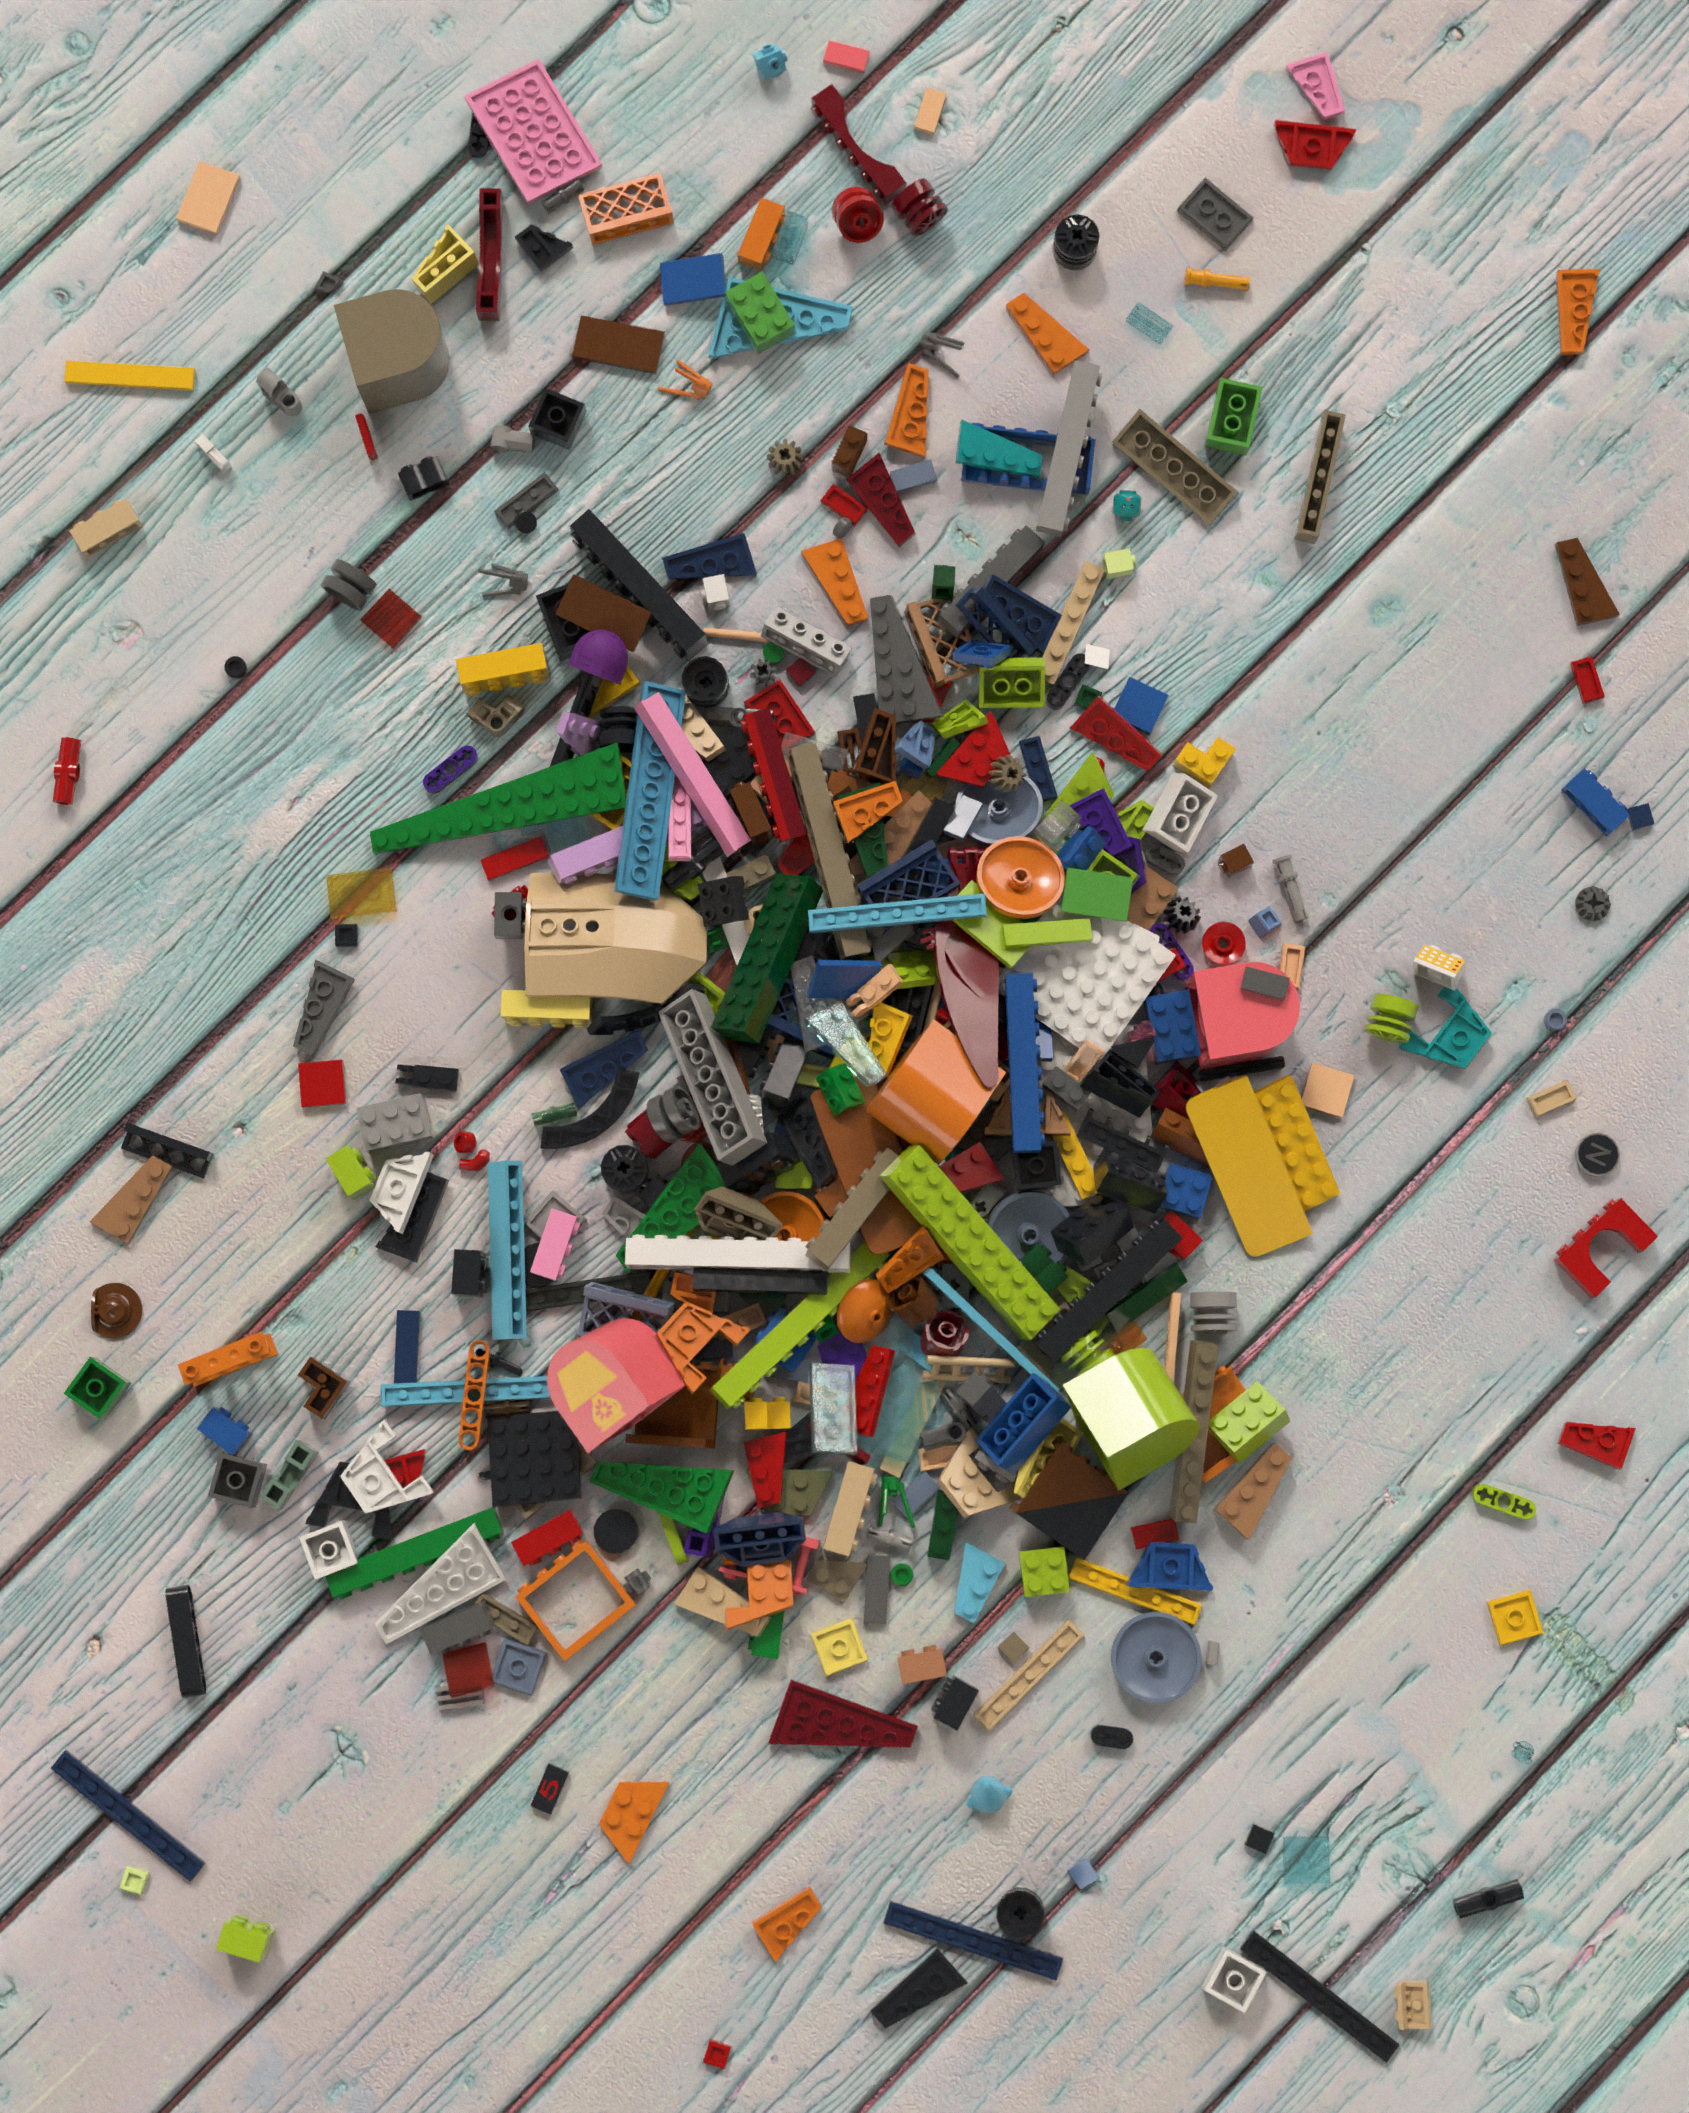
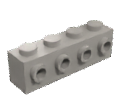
(806, 641)

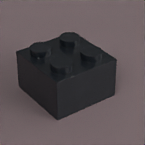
(557, 418)
(1037, 1170)
(469, 1273)
(954, 1702)

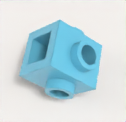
(770, 61)

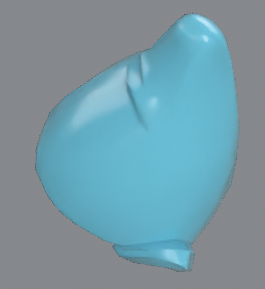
(988, 1795)

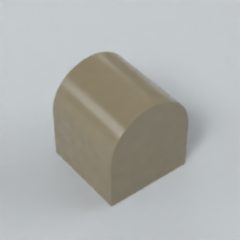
(393, 347)

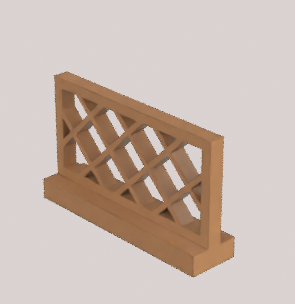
(926, 647)

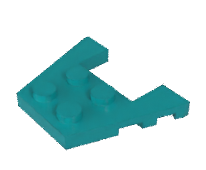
(1458, 1038)

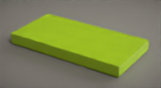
(989, 931)

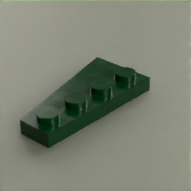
(871, 843)

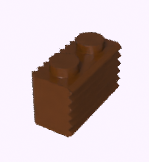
(849, 451)

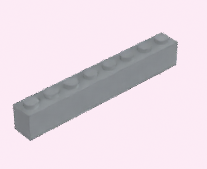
(1068, 448)

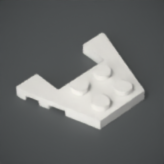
(372, 1479)

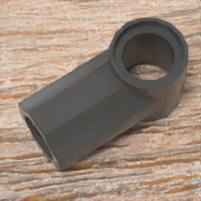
(940, 1436)

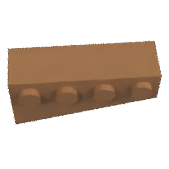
(1252, 1492)

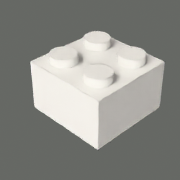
(1233, 1979)

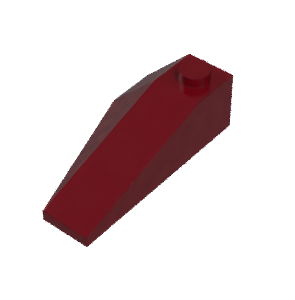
(1176, 1089)

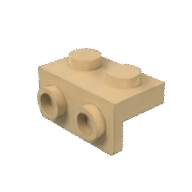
(1413, 2004)

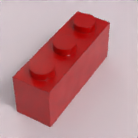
(548, 1538)

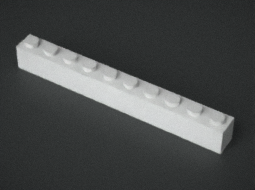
(725, 1253)

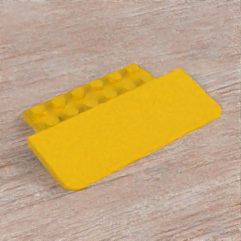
(1263, 1159)

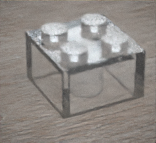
(1058, 825)

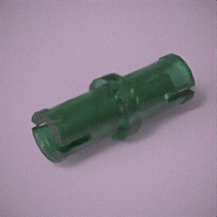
(554, 1114)

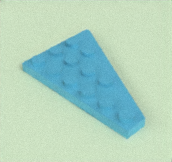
(809, 314)

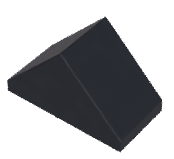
(1134, 1051)

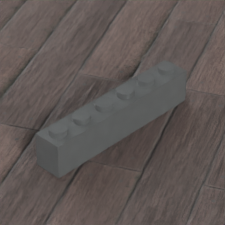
(1006, 565)

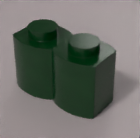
(1043, 1268)

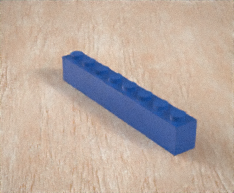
(1023, 1063)

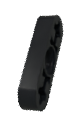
(473, 140)
(1054, 691)

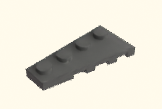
(323, 1002)

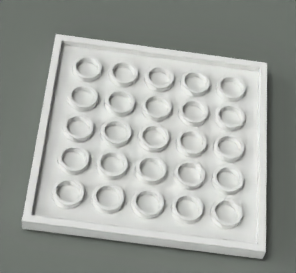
(1092, 985)

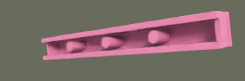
(692, 773)

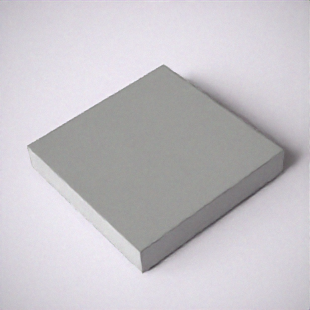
(539, 1218)

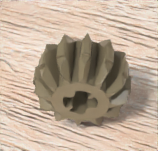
(784, 465)
(1007, 765)

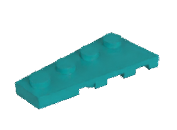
(989, 451)

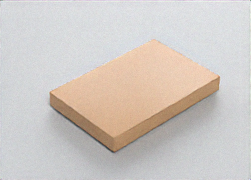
(208, 197)

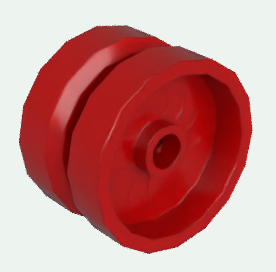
(857, 214)

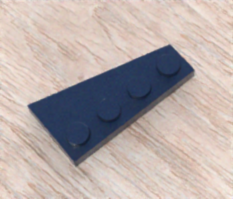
(599, 1068)

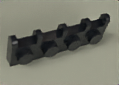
(1123, 1144)

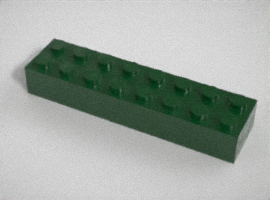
(767, 958)

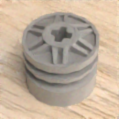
(1213, 1312)

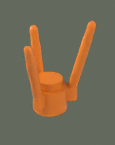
(700, 386)

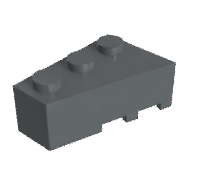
(981, 1396)

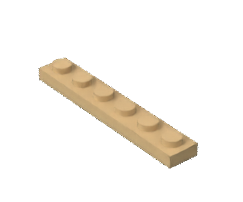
(1071, 620)

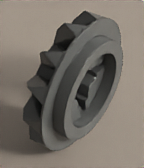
(1585, 910)

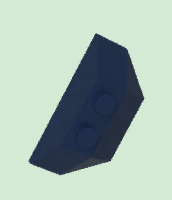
(760, 1538)

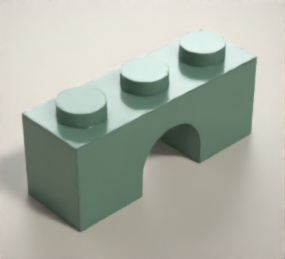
(287, 1479)

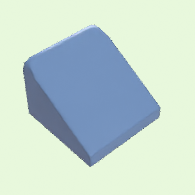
(1264, 922)
(1083, 1873)

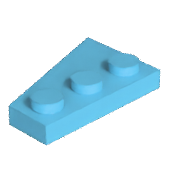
(976, 1581)

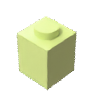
(1118, 563)

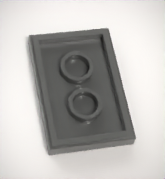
(1215, 214)

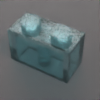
(790, 237)

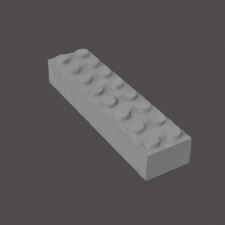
(712, 1078)

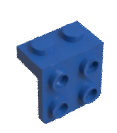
(1081, 849)
(799, 1352)

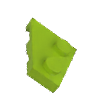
(959, 719)
(1135, 818)

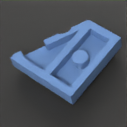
(918, 744)

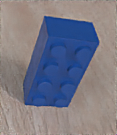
(1023, 1423)

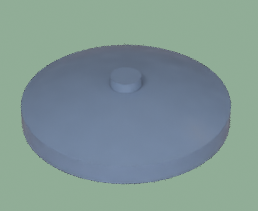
(1004, 813)
(1027, 1220)
(1156, 1657)

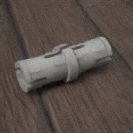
(889, 1538)

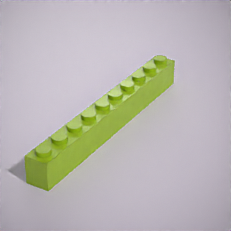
(793, 1330)

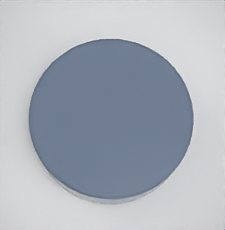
(1555, 1019)

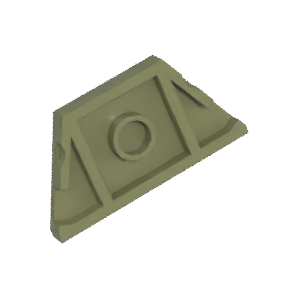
(800, 1491)

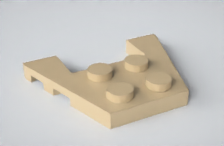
(968, 1486)

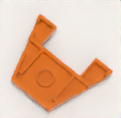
(689, 1333)
(768, 1592)

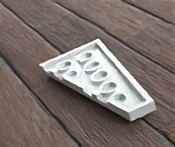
(453, 1579)

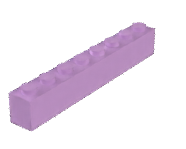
(598, 852)

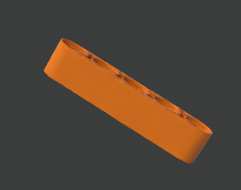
(470, 1384)

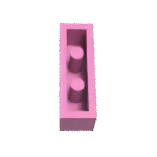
(555, 1245)

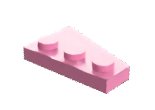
(1319, 84)

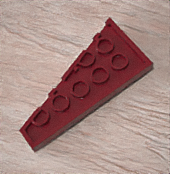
(825, 1719)

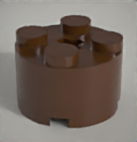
(914, 1301)

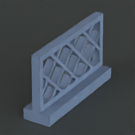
(624, 1300)

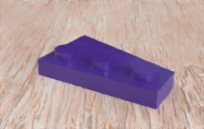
(1100, 814)

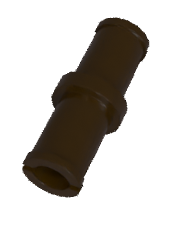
(507, 1409)

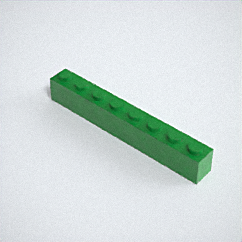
(410, 1553)

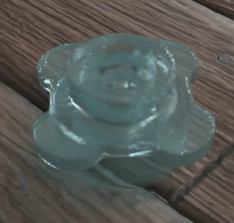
(1523, 1751)

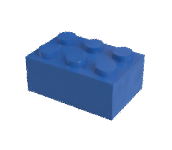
(1174, 1027)

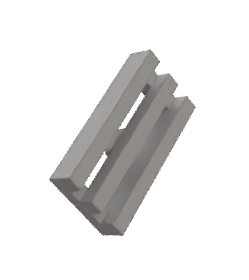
(440, 1699)

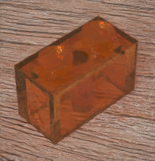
(1127, 1338)

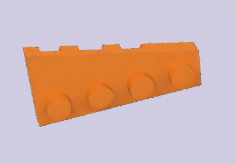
(908, 421)

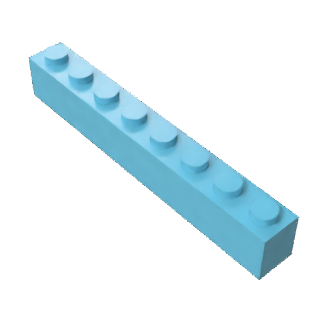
(507, 1250)

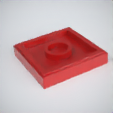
(322, 1083)

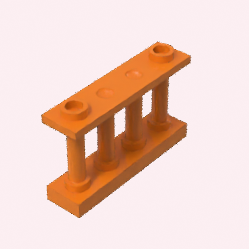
(228, 1359)

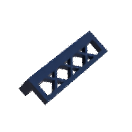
(996, 617)

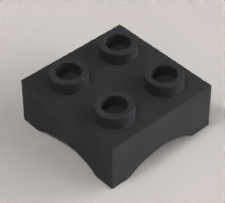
(723, 901)

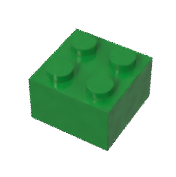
(97, 1388)

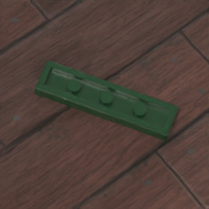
(1146, 1297)

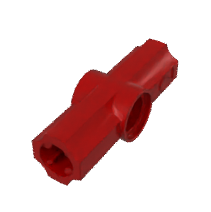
(66, 771)

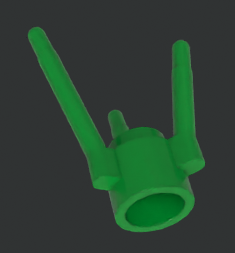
(889, 1488)

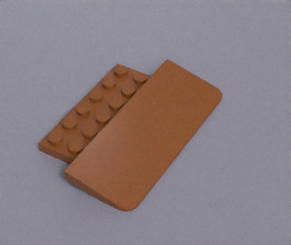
(853, 1143)

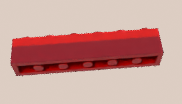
(774, 775)

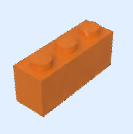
(761, 234)

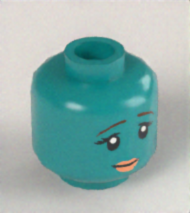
(1126, 505)

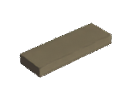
(509, 1620)

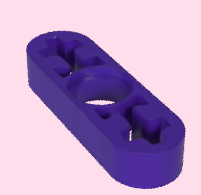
(450, 778)
(1167, 934)

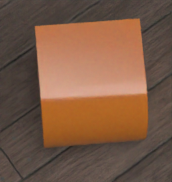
(932, 1093)

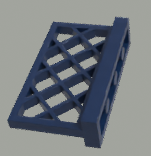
(903, 867)
(785, 1028)

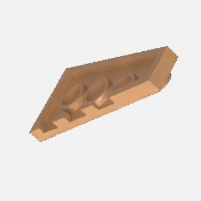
(131, 1203)

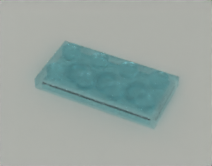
(833, 1408)

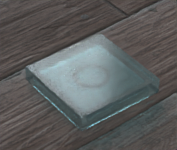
(1306, 1859)

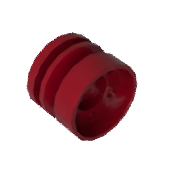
(919, 207)

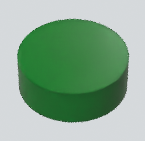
(773, 653)
(901, 1574)

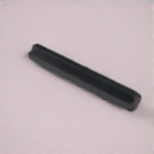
(1241, 1068)

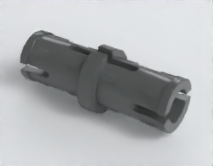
(562, 196)
(958, 1409)

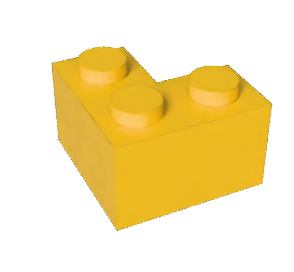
(1202, 766)
(767, 1414)

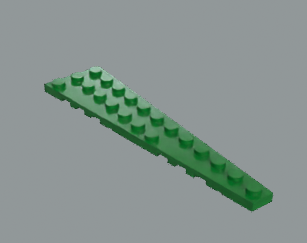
(557, 793)

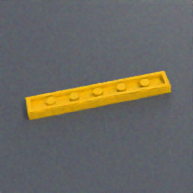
(129, 375)
(1151, 1598)

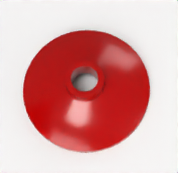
(1223, 932)

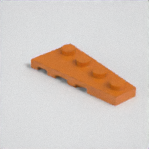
(1574, 302)
(1049, 337)
(837, 578)

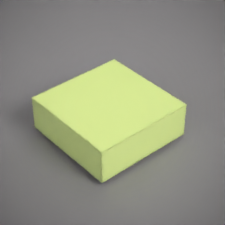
(134, 1880)

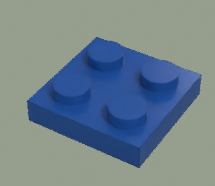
(981, 653)

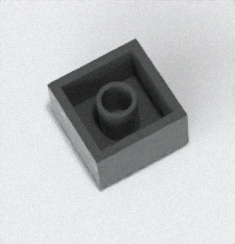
(237, 1480)

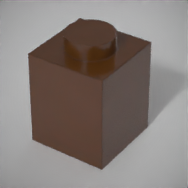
(1235, 861)

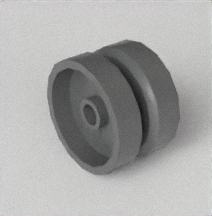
(348, 584)
(673, 1114)

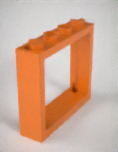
(545, 1575)

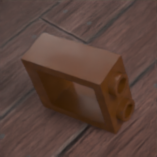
(751, 813)

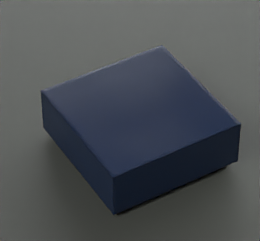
(1640, 816)

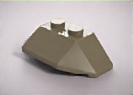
(735, 1215)

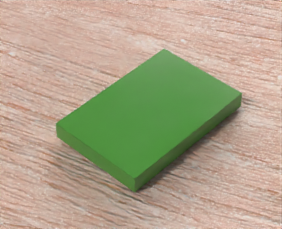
(1096, 894)

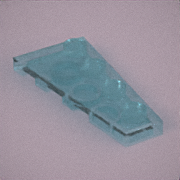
(847, 1042)

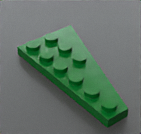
(675, 1208)
(674, 1491)

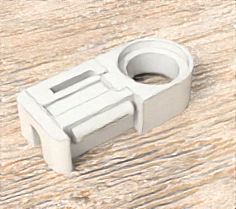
(213, 454)

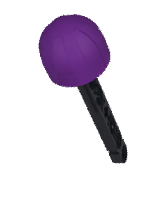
(601, 657)

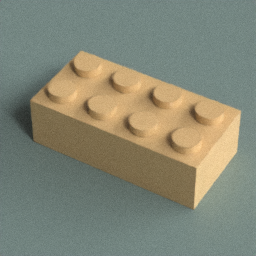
(848, 1509)

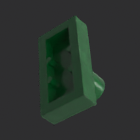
(941, 757)

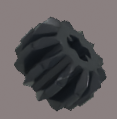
(1181, 915)

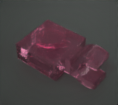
(1141, 1031)

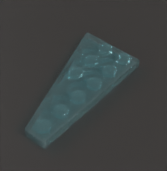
(897, 1423)

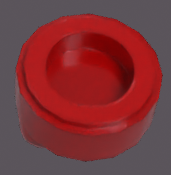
(464, 1142)

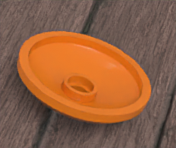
(864, 1311)

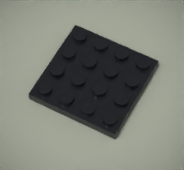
(533, 1459)

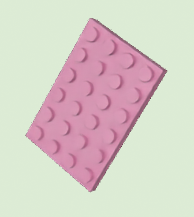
(533, 131)

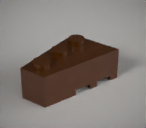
(877, 754)

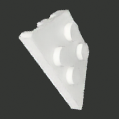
(399, 1187)

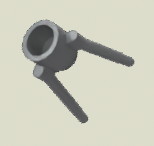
(932, 341)
(518, 580)

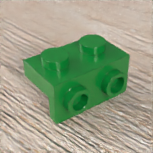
(840, 1089)

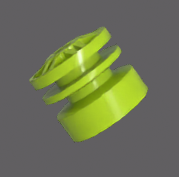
(1391, 1013)
(1086, 1353)

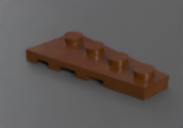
(1584, 587)

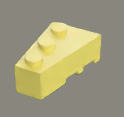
(444, 266)

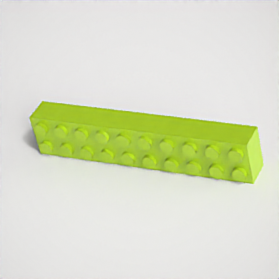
(969, 1242)

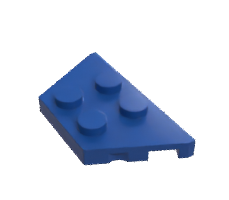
(1170, 1567)

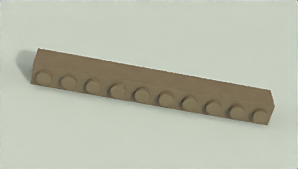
(827, 844)

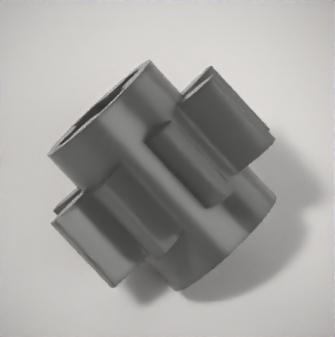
(760, 667)
(637, 1582)

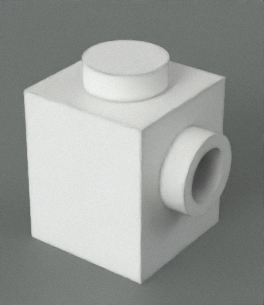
(715, 592)

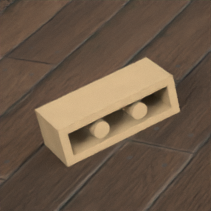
(105, 527)

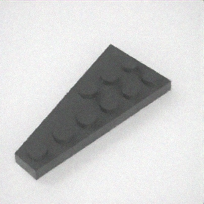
(899, 672)

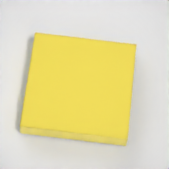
(839, 1646)

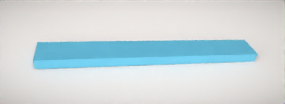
(897, 913)
(983, 1324)
(453, 1391)

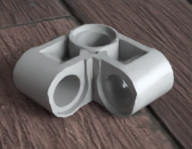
(278, 392)

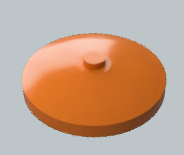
(1020, 877)
(797, 1213)

